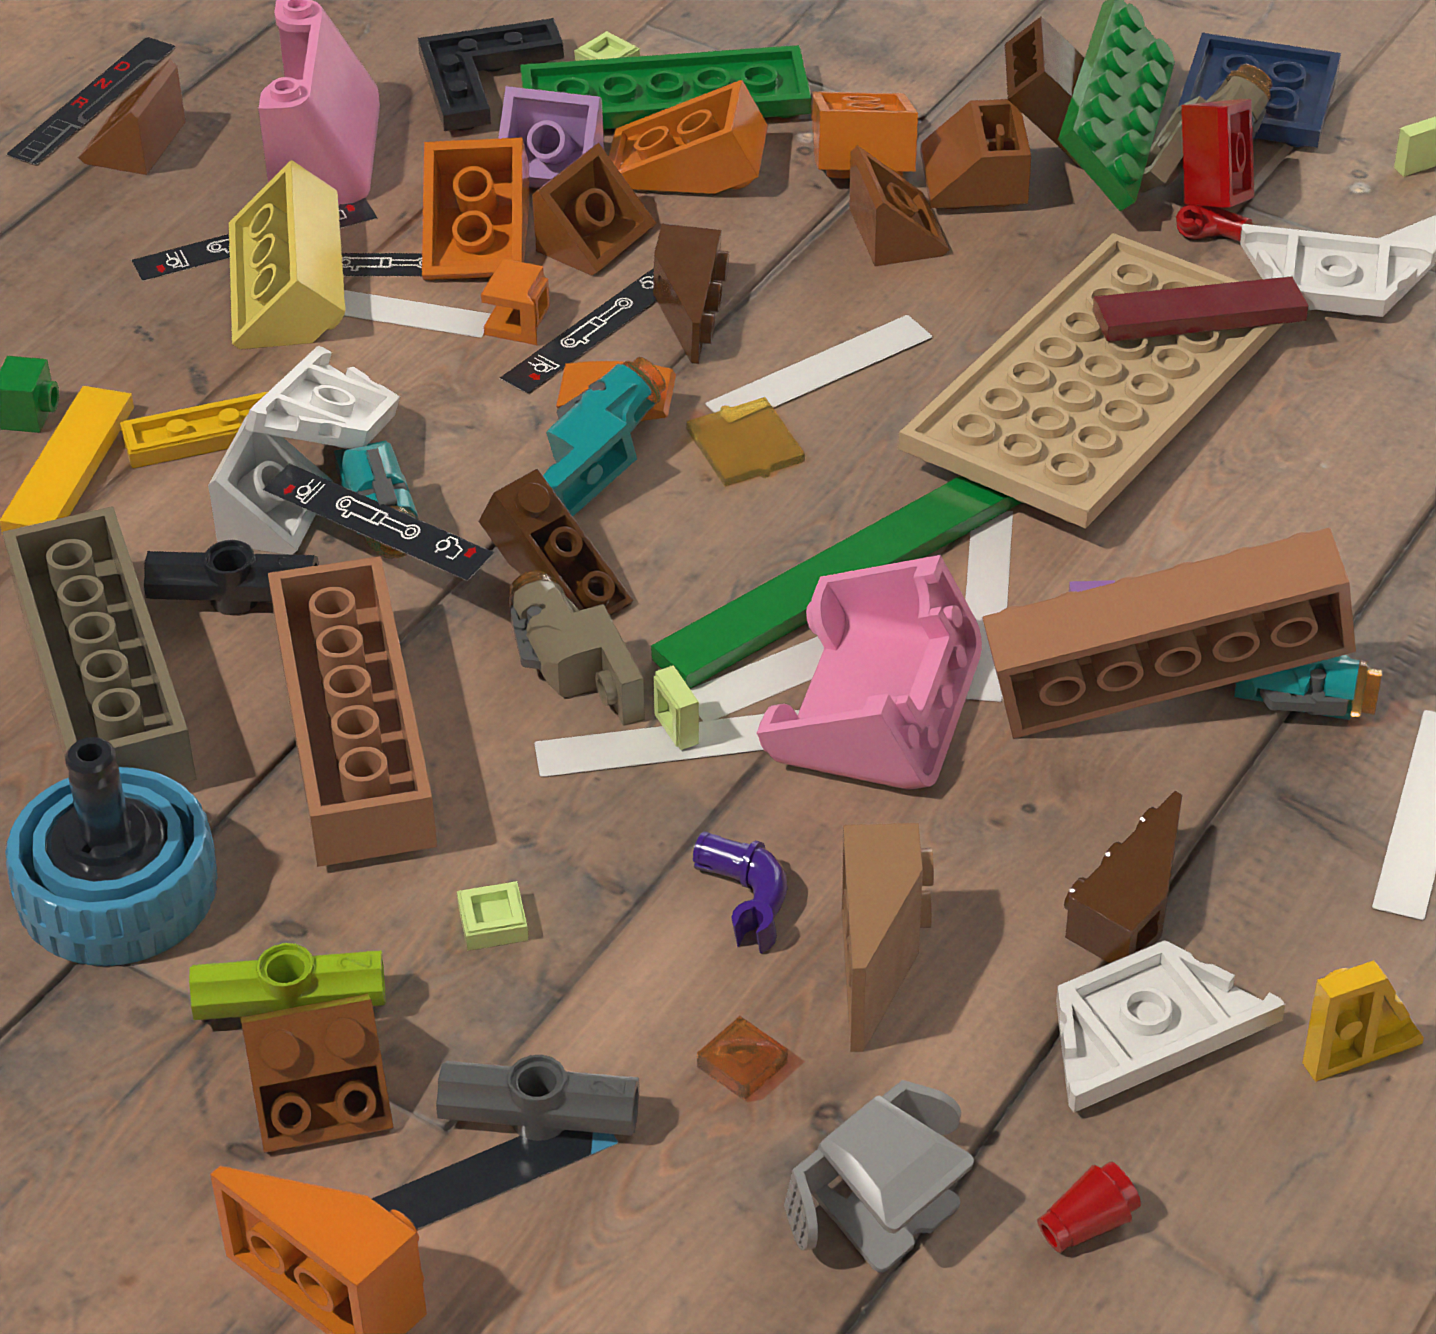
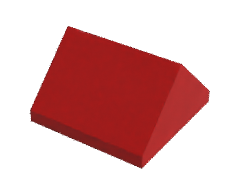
(1218, 153)

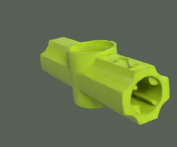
(282, 980)

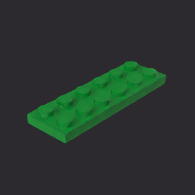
(652, 83)
(1118, 101)

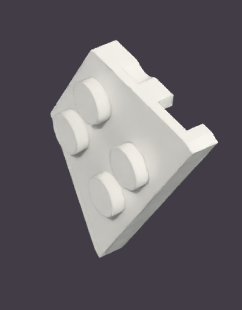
(1337, 269)
(324, 405)
(1150, 1018)

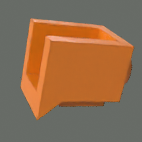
(520, 301)

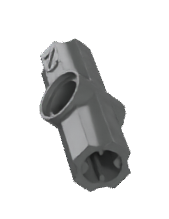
(538, 1097)

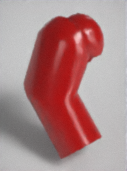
(1208, 221)

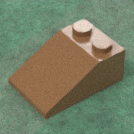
(881, 917)

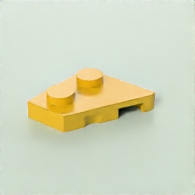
(1356, 1021)

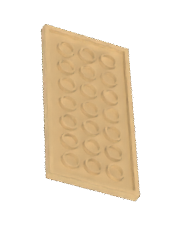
(1065, 412)

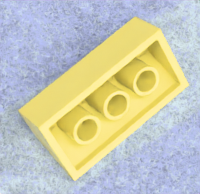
(286, 262)

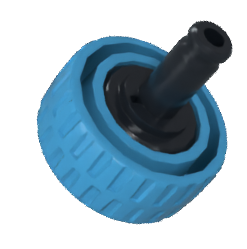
(111, 861)

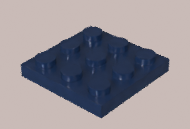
(1300, 80)

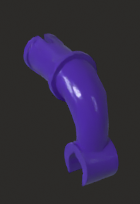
(754, 869)

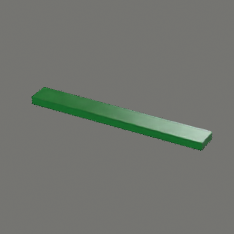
(782, 602)

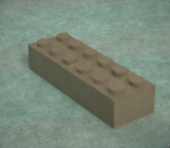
(98, 642)

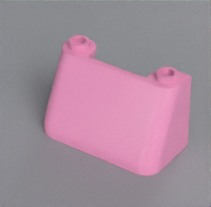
(324, 105)
(887, 679)

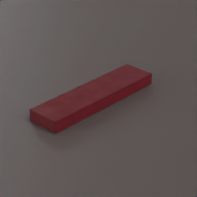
(1200, 308)

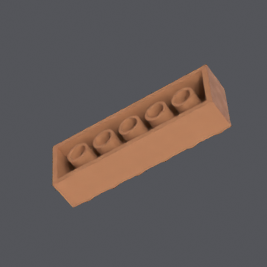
(1172, 632)
(352, 712)

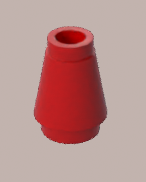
(1090, 1207)

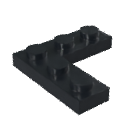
(456, 57)

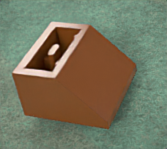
(978, 157)
(317, 1072)

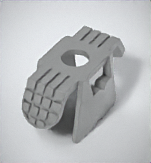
(897, 1173)

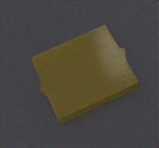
(745, 441)

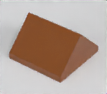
(140, 125)
(588, 213)
(891, 213)

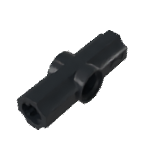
(224, 575)

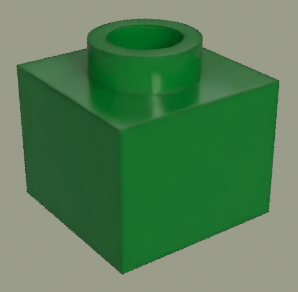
(26, 394)

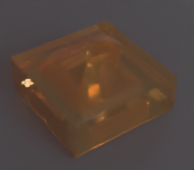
(742, 1058)

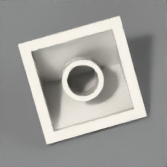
(241, 505)

